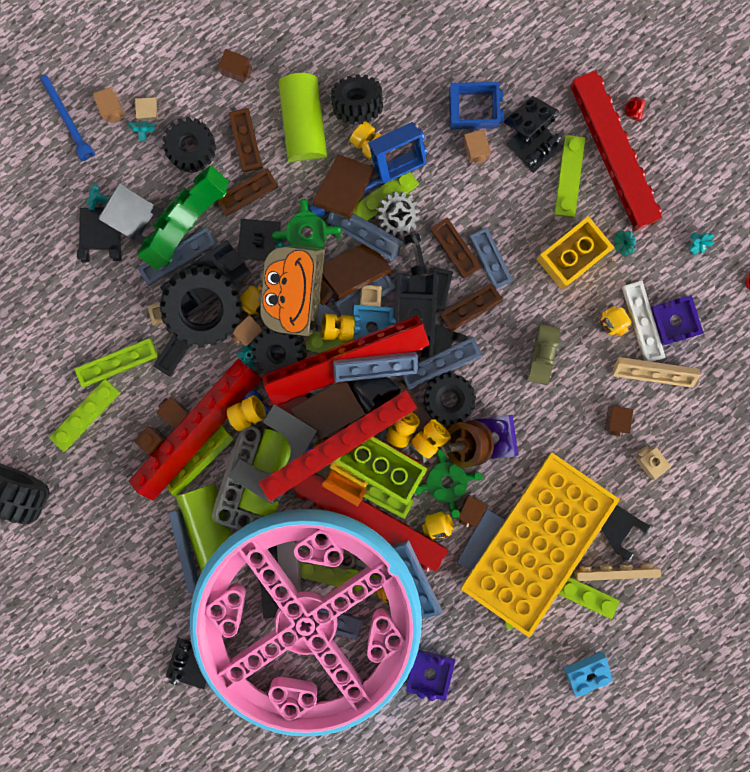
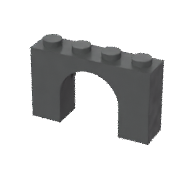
(299, 437)

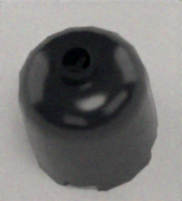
(374, 392)

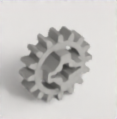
(395, 206)

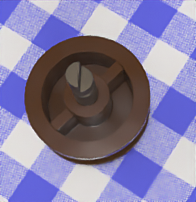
(469, 444)

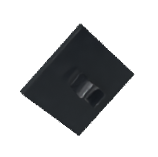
(256, 238)

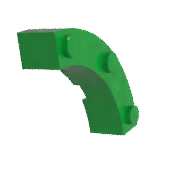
(181, 217)

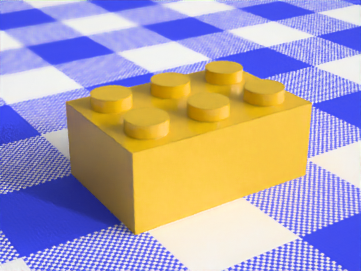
(575, 253)

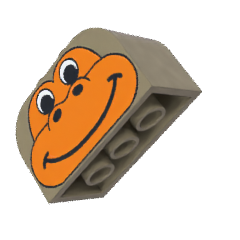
(292, 289)

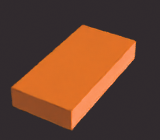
(344, 487)

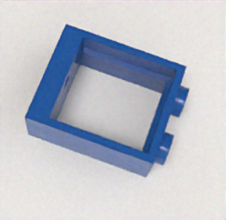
(472, 88)
(403, 164)

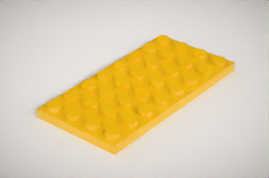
(539, 544)

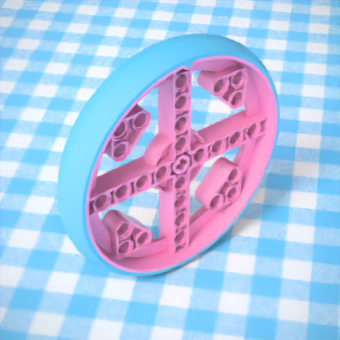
(308, 715)

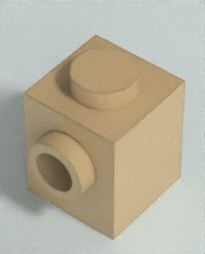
(652, 462)

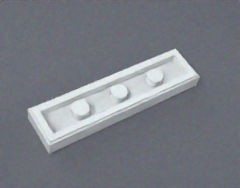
(643, 321)

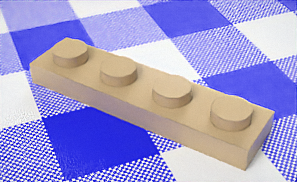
(656, 372)
(625, 571)

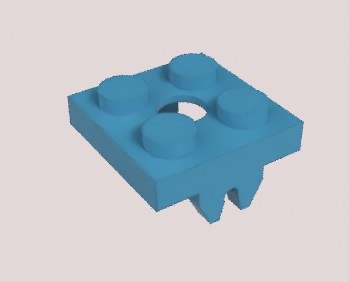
(363, 314)
(578, 673)

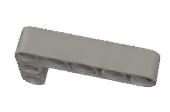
(231, 506)

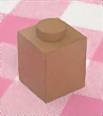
(109, 105)
(476, 146)
(246, 331)

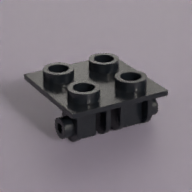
(531, 118)
(538, 151)
(184, 666)

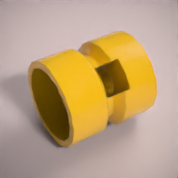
(362, 135)
(344, 327)
(245, 413)
(401, 432)
(427, 441)

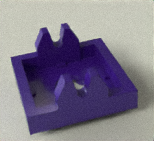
(690, 322)
(505, 429)
(437, 687)

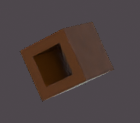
(235, 66)
(172, 411)
(618, 420)
(150, 440)
(471, 511)

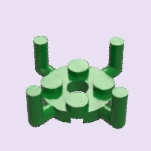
(306, 220)
(459, 485)

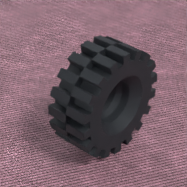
(357, 99)
(189, 160)
(264, 344)
(464, 394)

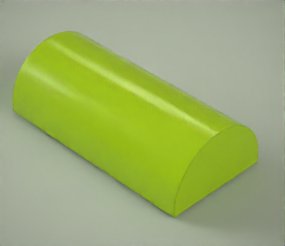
(302, 117)
(271, 455)
(384, 469)
(203, 531)

